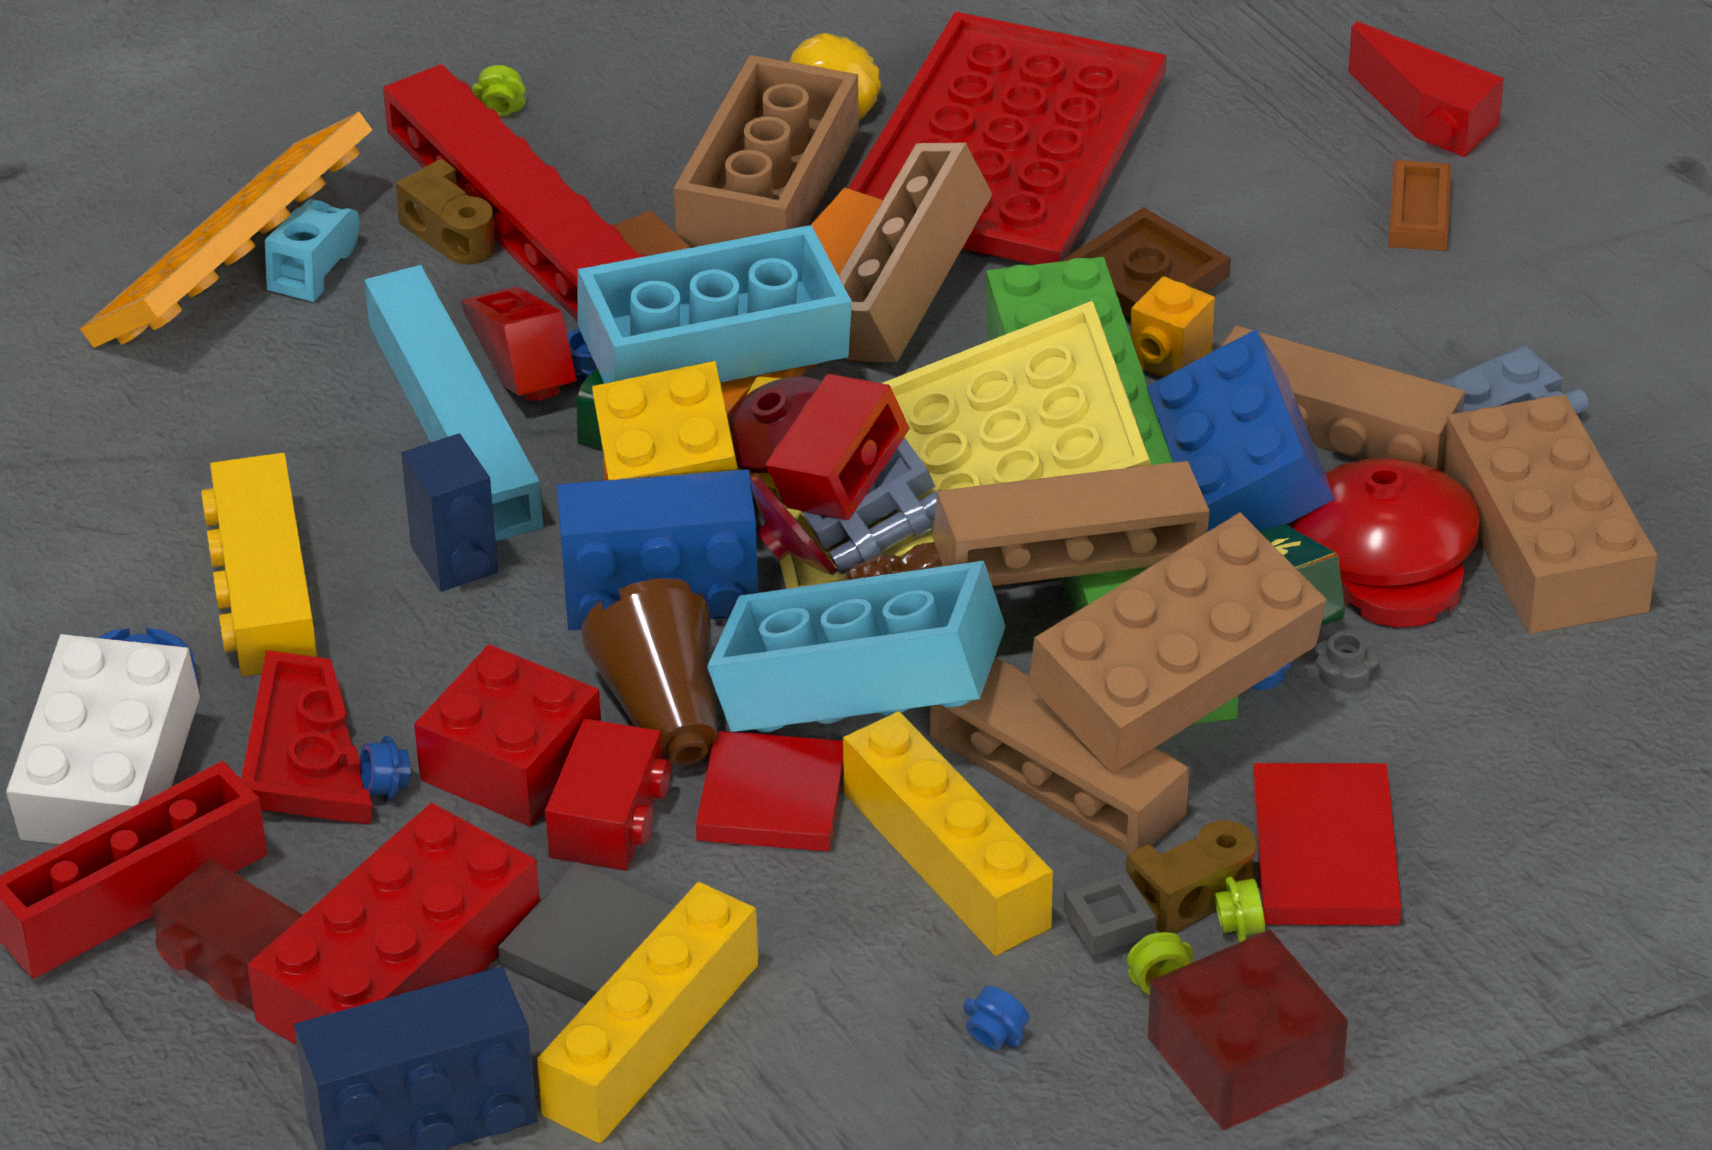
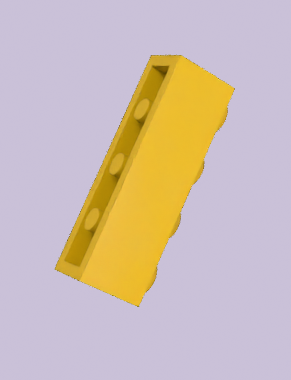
(261, 560)
(948, 833)
(648, 1012)

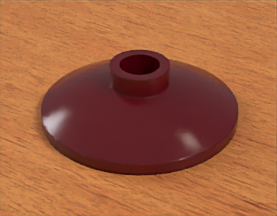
(765, 418)
(783, 532)

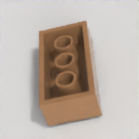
(767, 152)
(1550, 514)
(1176, 642)

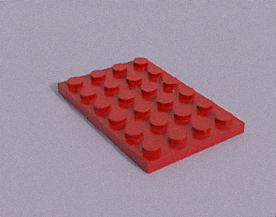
(1038, 117)

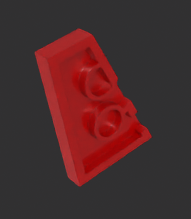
(300, 743)

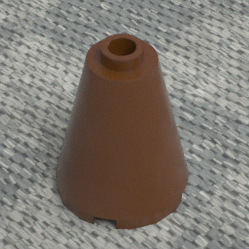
(656, 661)

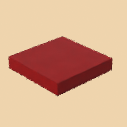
(771, 791)

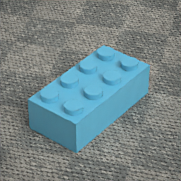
(736, 302)
(857, 647)

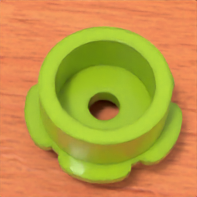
(500, 89)
(1240, 908)
(1157, 956)

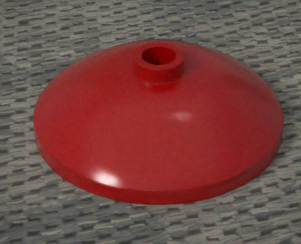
(1393, 522)

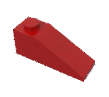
(1426, 90)
(523, 341)

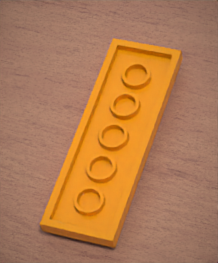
(227, 233)

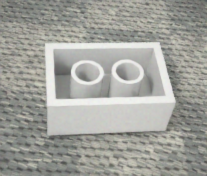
(101, 735)

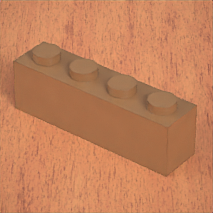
(911, 248)
(1364, 406)
(1071, 522)
(1033, 750)

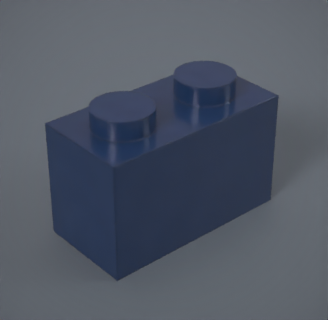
(450, 512)

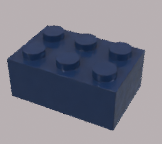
(419, 1068)

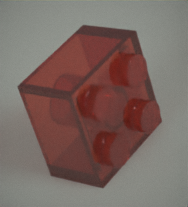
(1247, 1029)

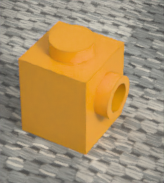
(1172, 326)

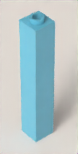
(451, 392)

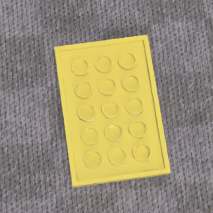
(1010, 413)

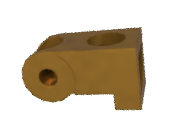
(445, 216)
(1184, 879)

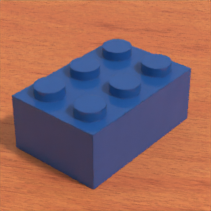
(1242, 435)
(658, 528)

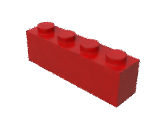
(124, 865)

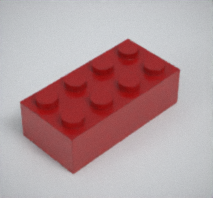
(403, 920)

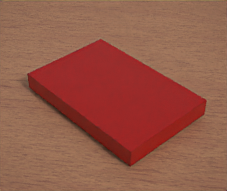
(1325, 844)

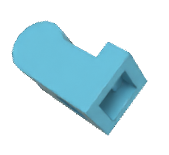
(308, 247)

